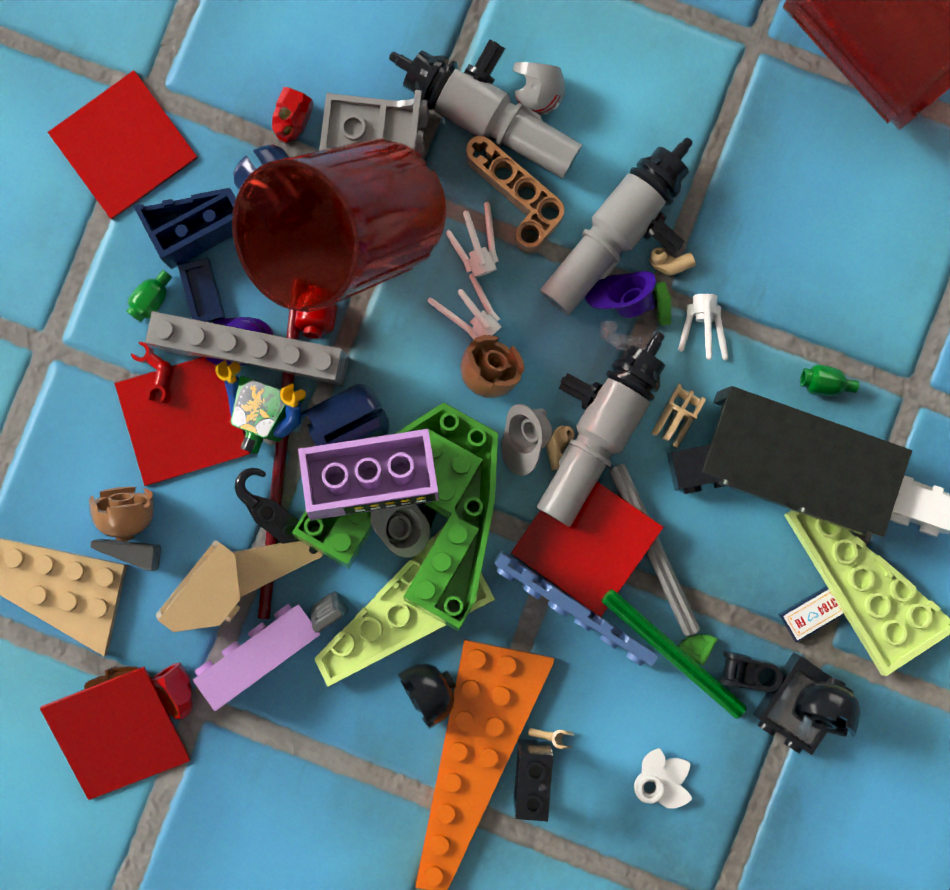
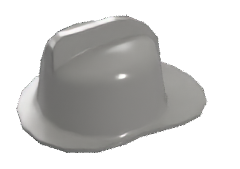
(524, 437)
(402, 529)

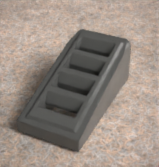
(135, 553)
(327, 611)

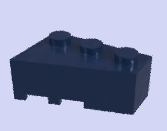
(188, 225)

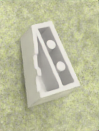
(922, 506)

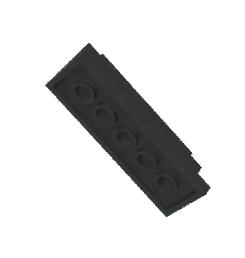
(805, 462)

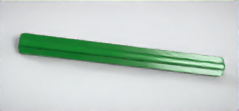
(674, 654)

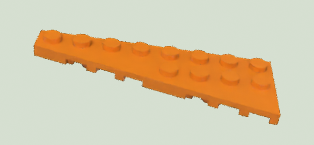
(488, 714)

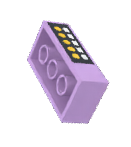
(368, 474)

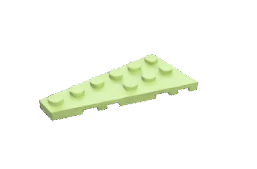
(875, 598)
(385, 625)

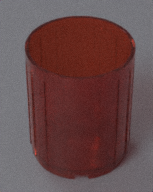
(885, 48)
(336, 222)

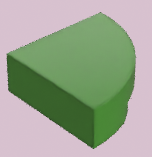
(664, 303)
(698, 647)

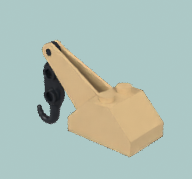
(222, 576)

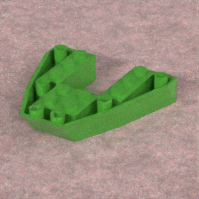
(466, 484)

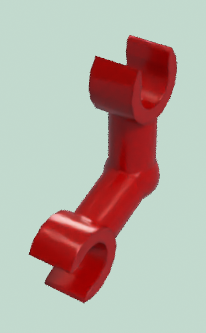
(163, 369)

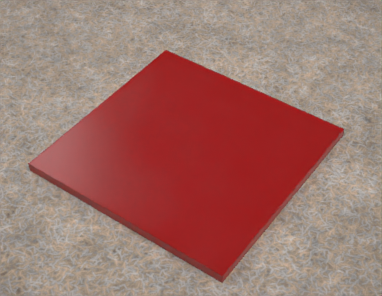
(122, 145)
(187, 430)
(594, 552)
(115, 733)

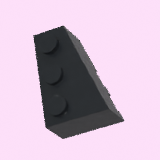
(687, 468)

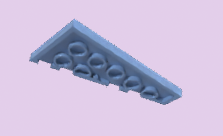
(565, 604)

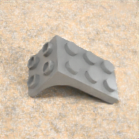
(362, 119)

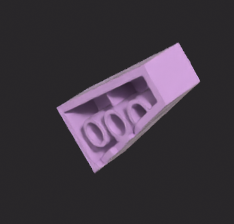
(255, 657)

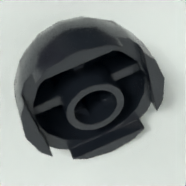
(429, 692)
(828, 707)

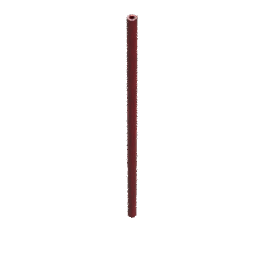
(277, 478)

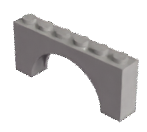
(273, 352)

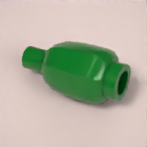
(148, 297)
(827, 381)

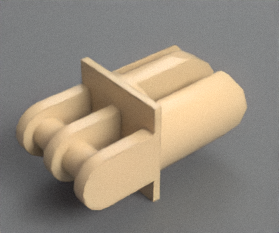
(679, 413)

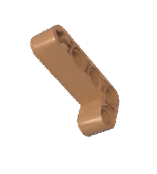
(509, 188)

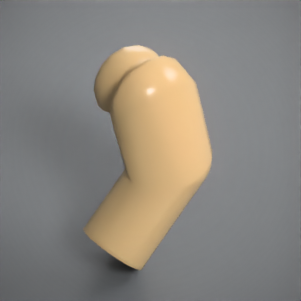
(669, 265)
(559, 440)

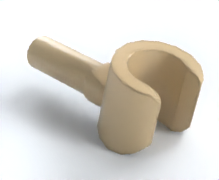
(554, 737)

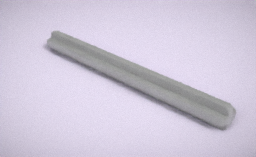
(658, 557)

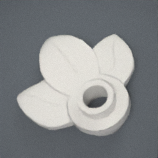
(666, 776)

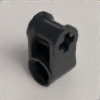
(744, 672)

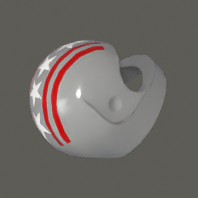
(543, 87)

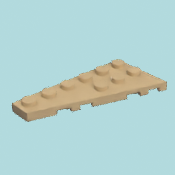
(64, 590)

